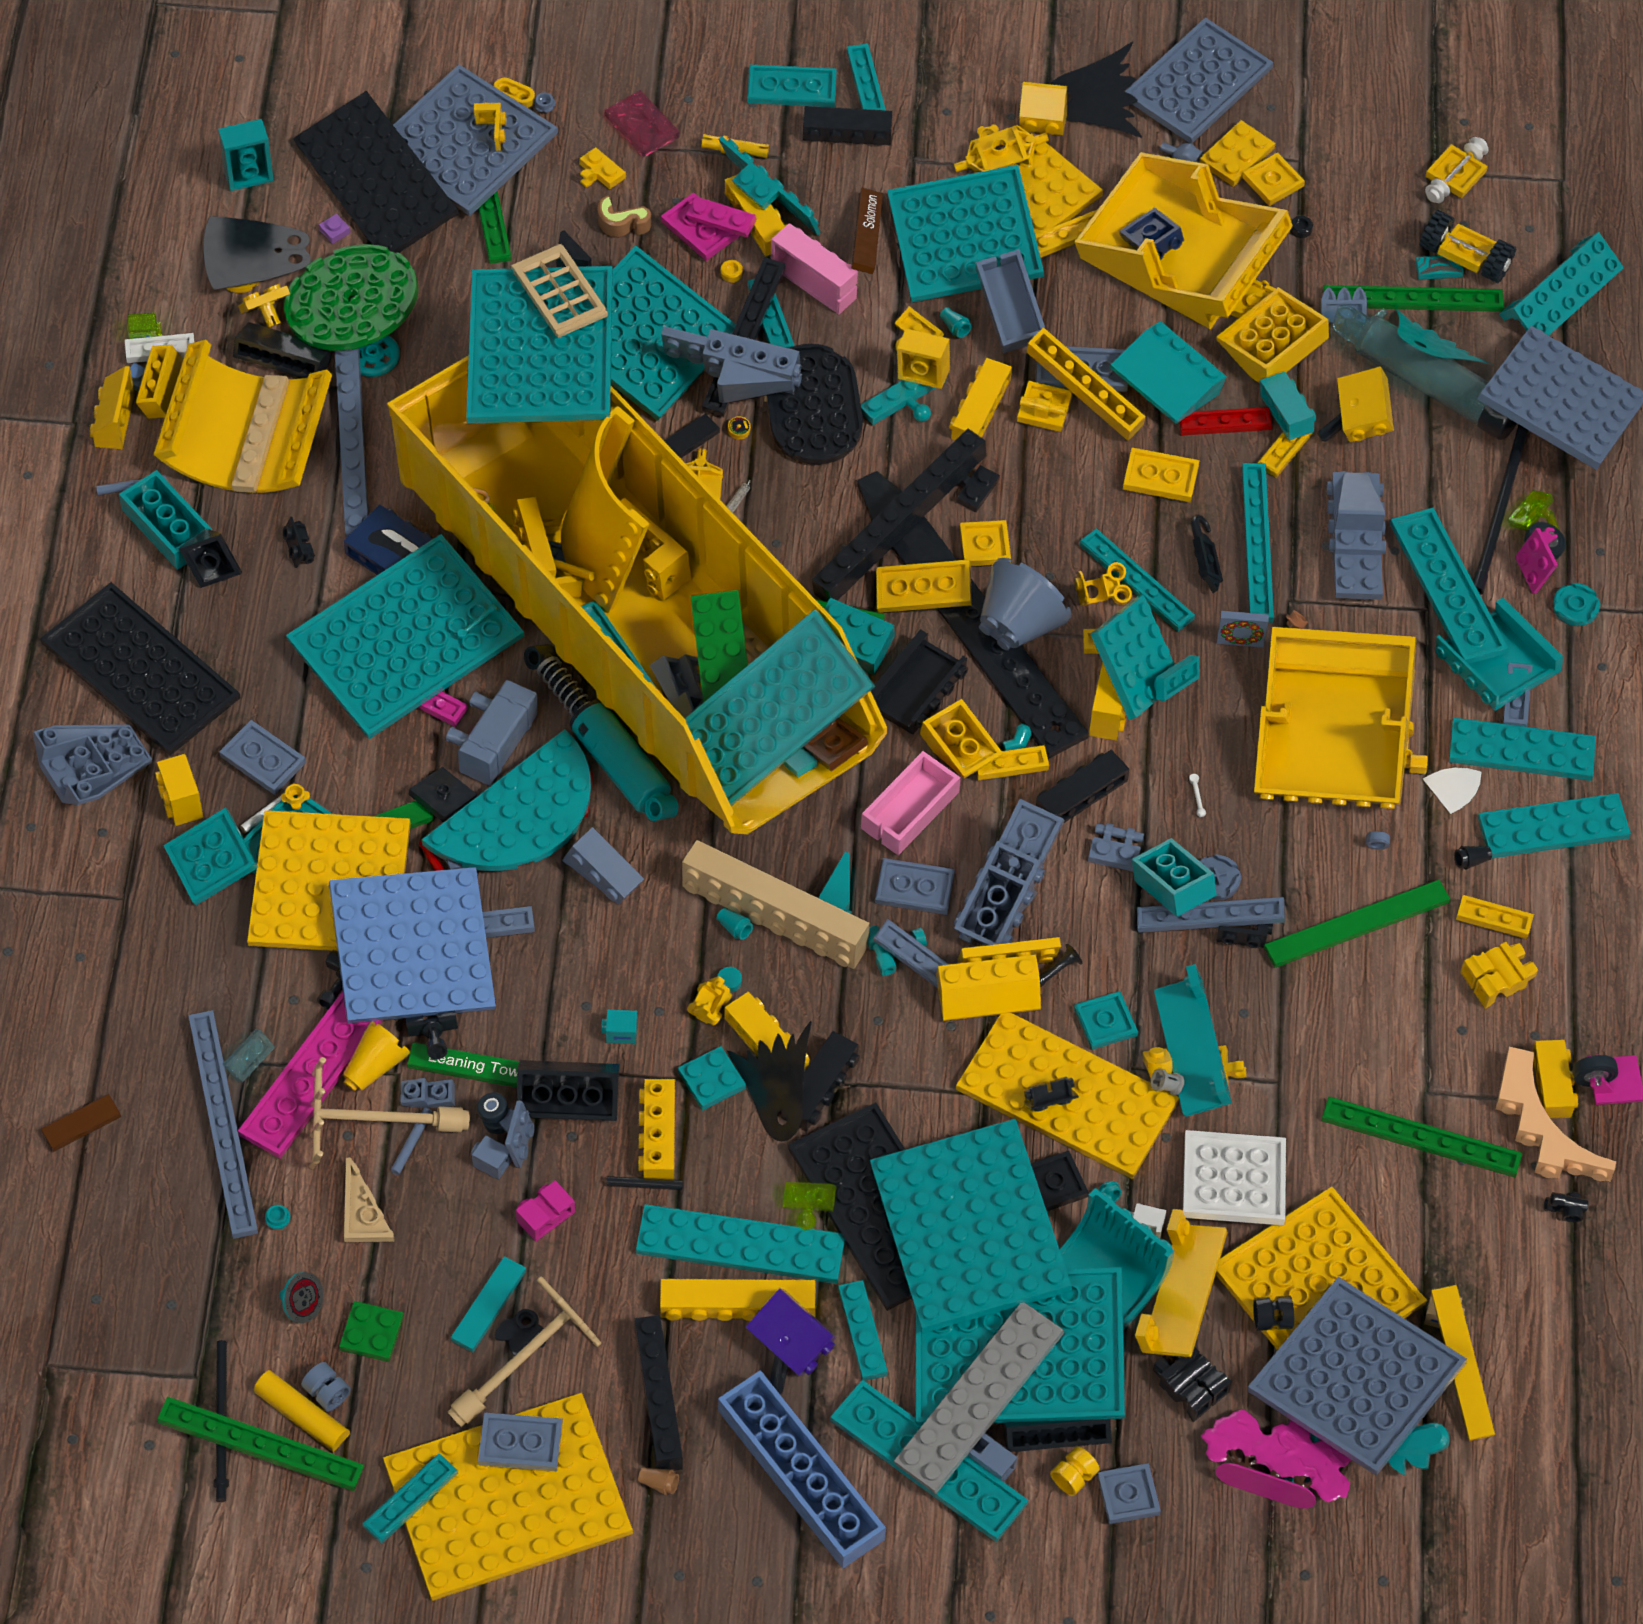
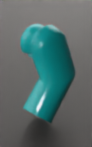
(1020, 739)

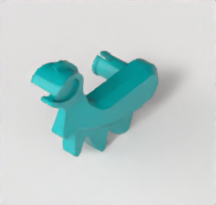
(1419, 1446)

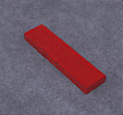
(1226, 421)

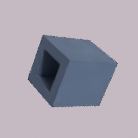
(491, 1157)

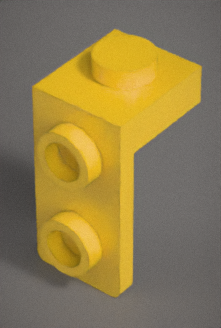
(492, 114)

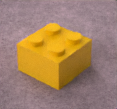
(923, 358)
(178, 790)

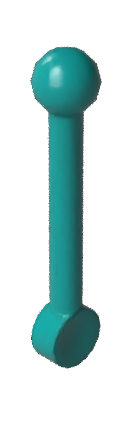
(462, 633)

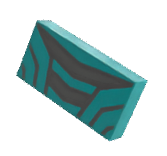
(1437, 268)

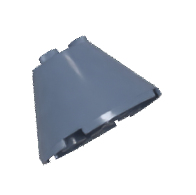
(1020, 605)

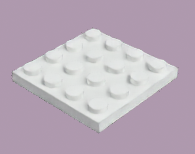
(1234, 1177)

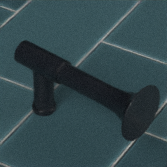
(1068, 958)

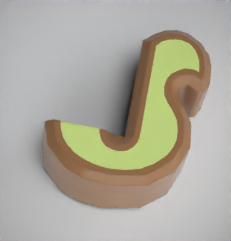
(622, 222)

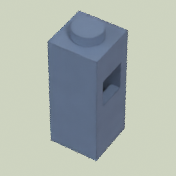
(993, 1457)

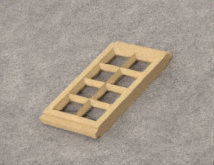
(578, 321)

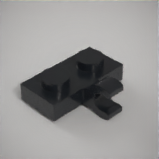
(977, 488)

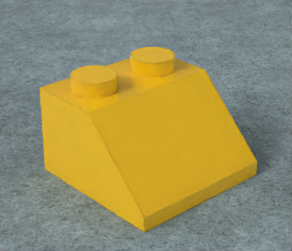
(1043, 108)

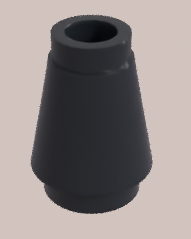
(1470, 856)

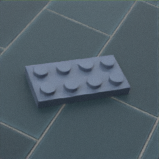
(1097, 359)

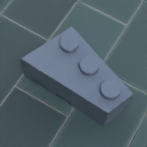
(603, 866)

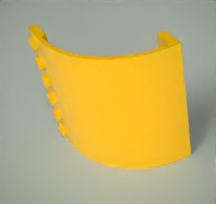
(213, 415)
(597, 526)

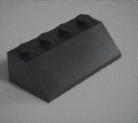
(569, 1089)

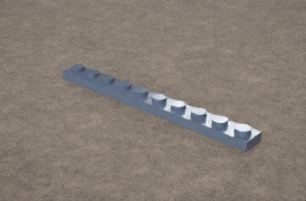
(352, 438)
(223, 1124)

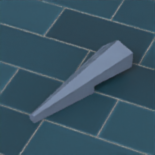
(680, 682)

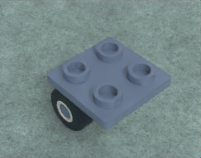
(500, 1119)

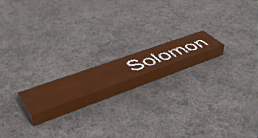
(867, 231)

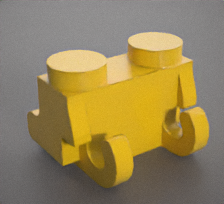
(710, 1000)

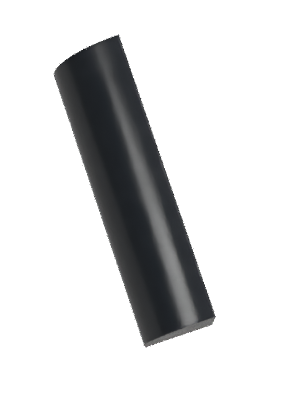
(279, 351)
(1055, 1434)

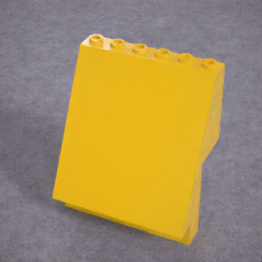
(1221, 247)
(1336, 717)

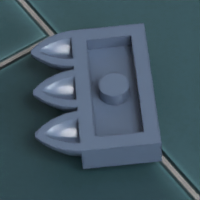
(1330, 304)

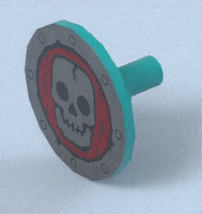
(302, 1297)

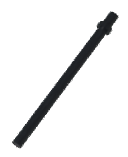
(221, 1482)

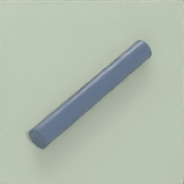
(117, 487)
(409, 1145)

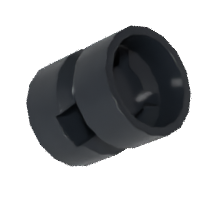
(1264, 1313)

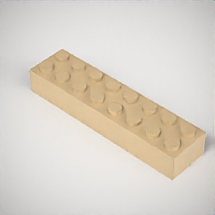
(775, 904)

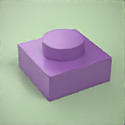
(334, 228)

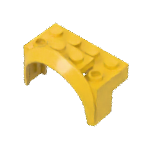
(532, 530)

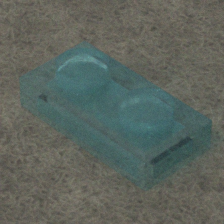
(249, 1055)

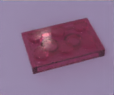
(642, 123)

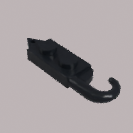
(1206, 553)

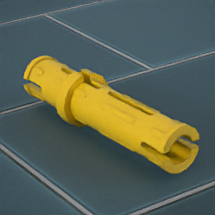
(751, 148)

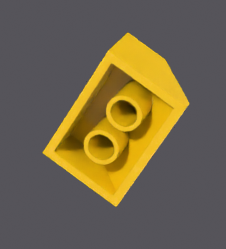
(113, 410)

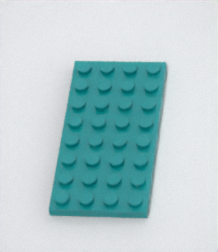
(777, 705)

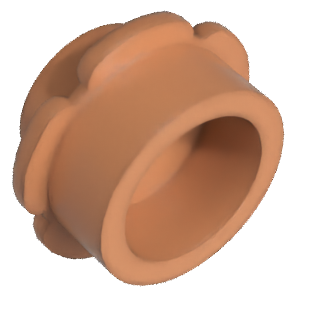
(1296, 620)

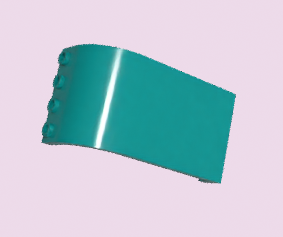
(1114, 1239)

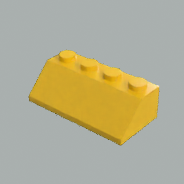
(989, 987)

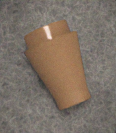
(659, 1479)

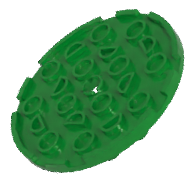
(320, 304)

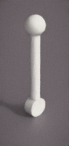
(1193, 779)

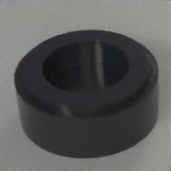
(1301, 227)

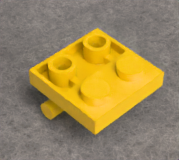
(1044, 406)

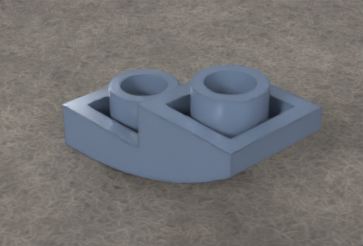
(427, 1094)

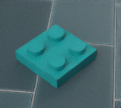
(711, 1078)

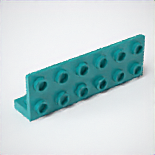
(1567, 286)
(1193, 1044)

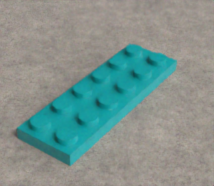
(1522, 749)
(1554, 825)

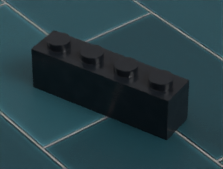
(847, 125)
(1084, 786)
(824, 1075)

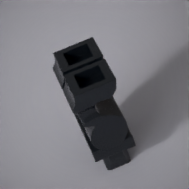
(1184, 1379)

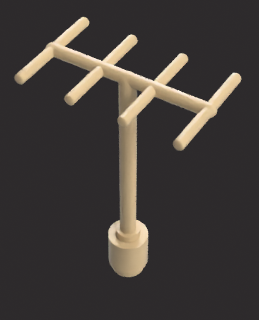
(445, 1118)
(471, 1403)

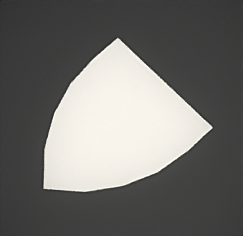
(1454, 786)

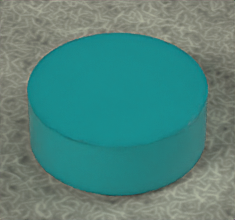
(732, 978)

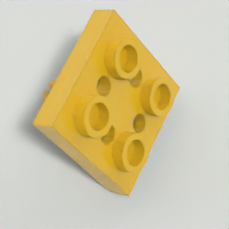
(265, 303)

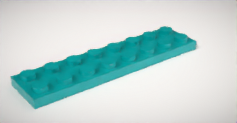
(1448, 586)
(740, 1244)
(968, 1492)

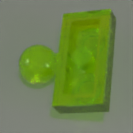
(808, 1198)

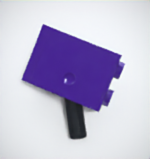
(791, 1335)

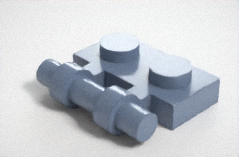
(1115, 853)

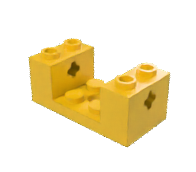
(668, 562)

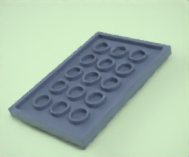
(1199, 80)

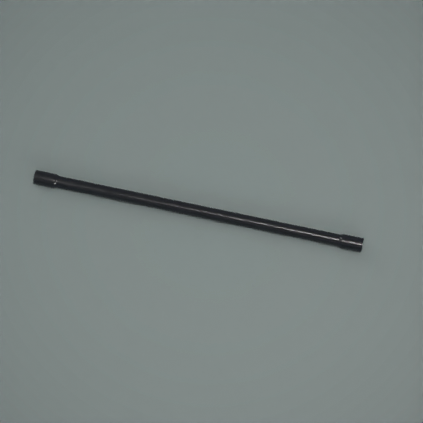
(1481, 575)

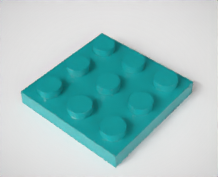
(210, 856)

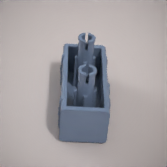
(496, 732)

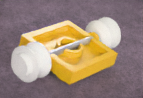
(1456, 170)

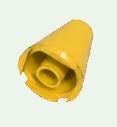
(373, 1057)

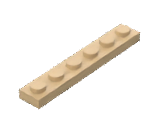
(260, 433)

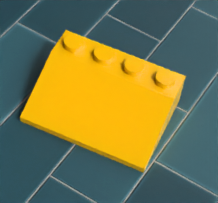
(1274, 335)

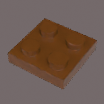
(836, 744)

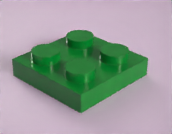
(371, 1331)

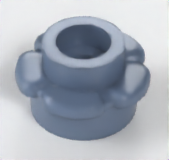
(544, 102)

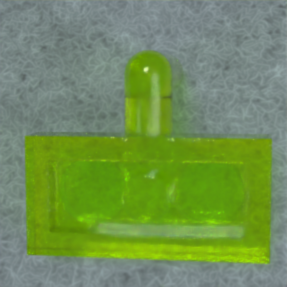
(1531, 509)

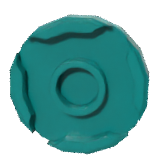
(1576, 604)

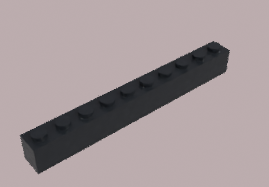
(899, 516)

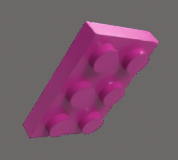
(700, 237)

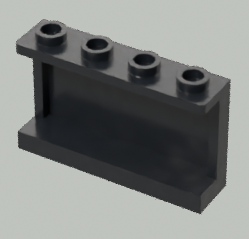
(917, 683)

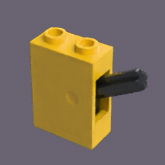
(1363, 406)

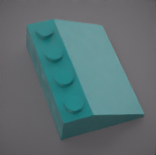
(1169, 372)

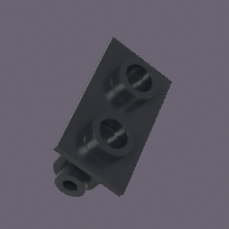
(295, 534)
(1040, 1098)

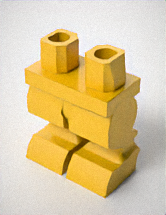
(1498, 972)

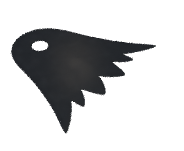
(1099, 93)
(776, 1082)

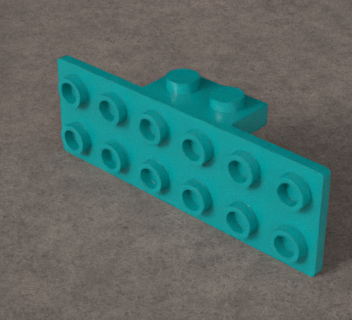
(762, 189)

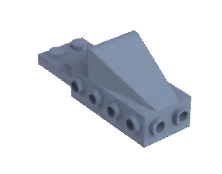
(739, 374)
(1356, 534)
(1008, 877)

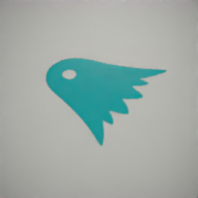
(1435, 346)

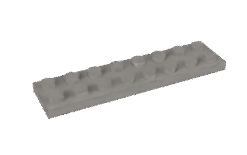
(979, 1397)

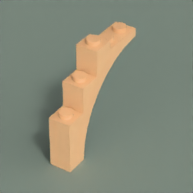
(1535, 1128)

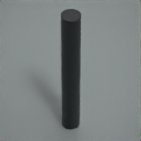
(644, 1183)

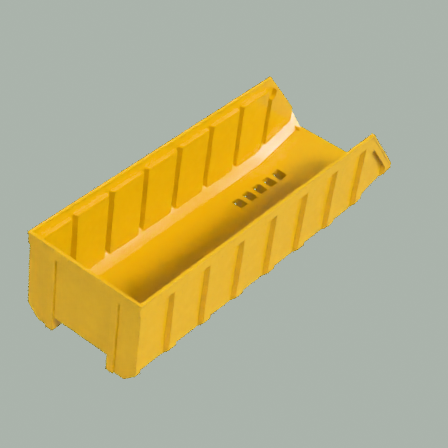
(544, 459)

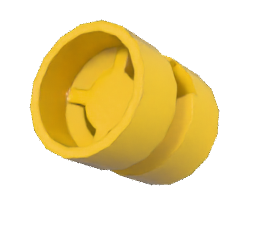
(1078, 1468)

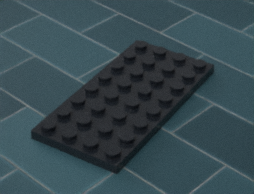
(375, 175)
(140, 668)
(842, 1157)

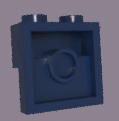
(1154, 226)

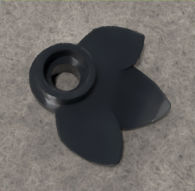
(517, 1333)

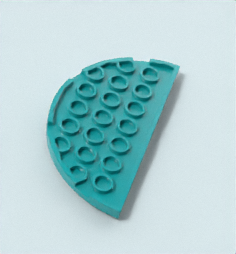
(522, 814)

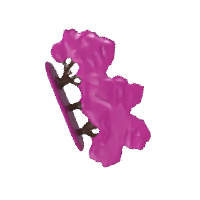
(1285, 1452)

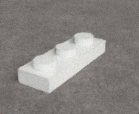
(139, 349)

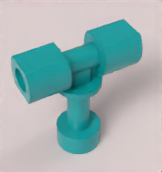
(884, 959)

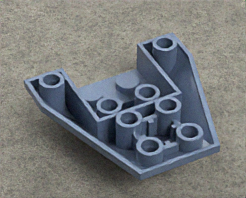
(88, 759)

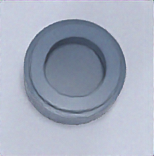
(1377, 840)

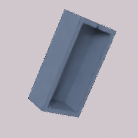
(1010, 300)

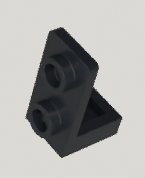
(1247, 937)

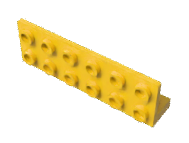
(1184, 1291)

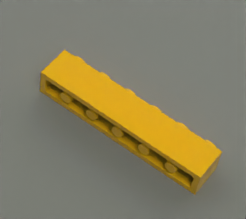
(1085, 384)
(727, 1297)

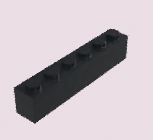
(658, 1393)

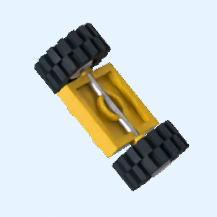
(1467, 247)

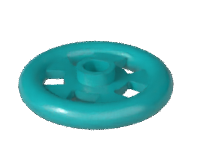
(380, 368)

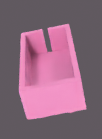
(815, 268)
(910, 803)

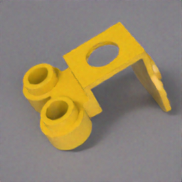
(1106, 585)

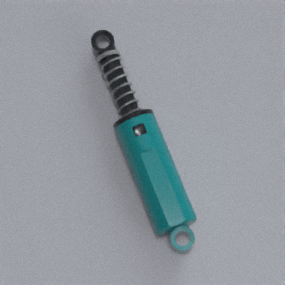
(606, 739)

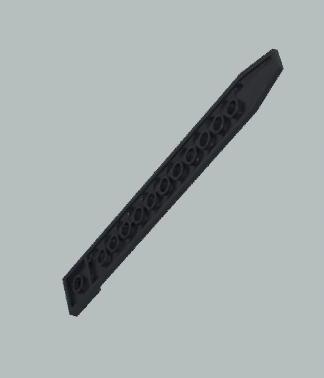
(1008, 670)

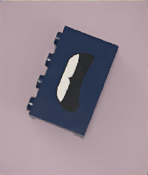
(383, 540)

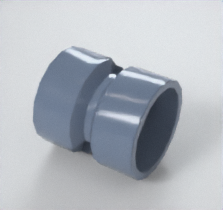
(327, 1388)

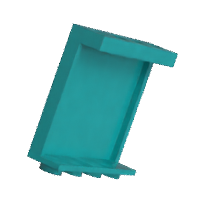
(1491, 676)

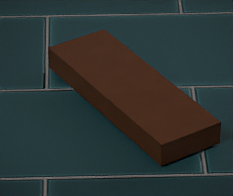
(81, 1122)

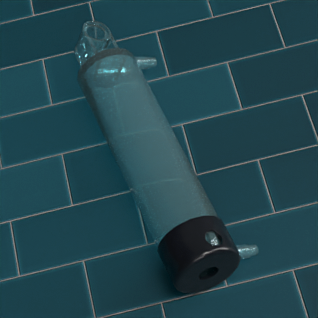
(1432, 375)

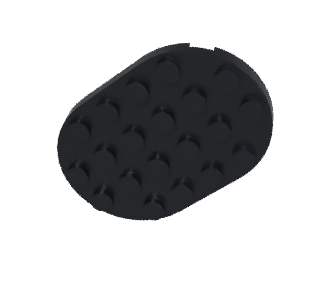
(823, 413)

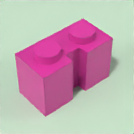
(545, 1211)

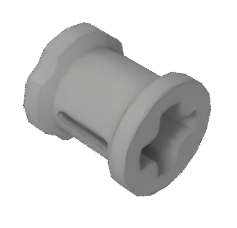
(1167, 1081)

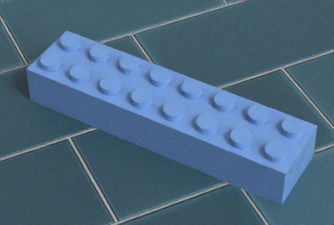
(801, 1469)

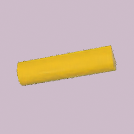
(301, 1411)

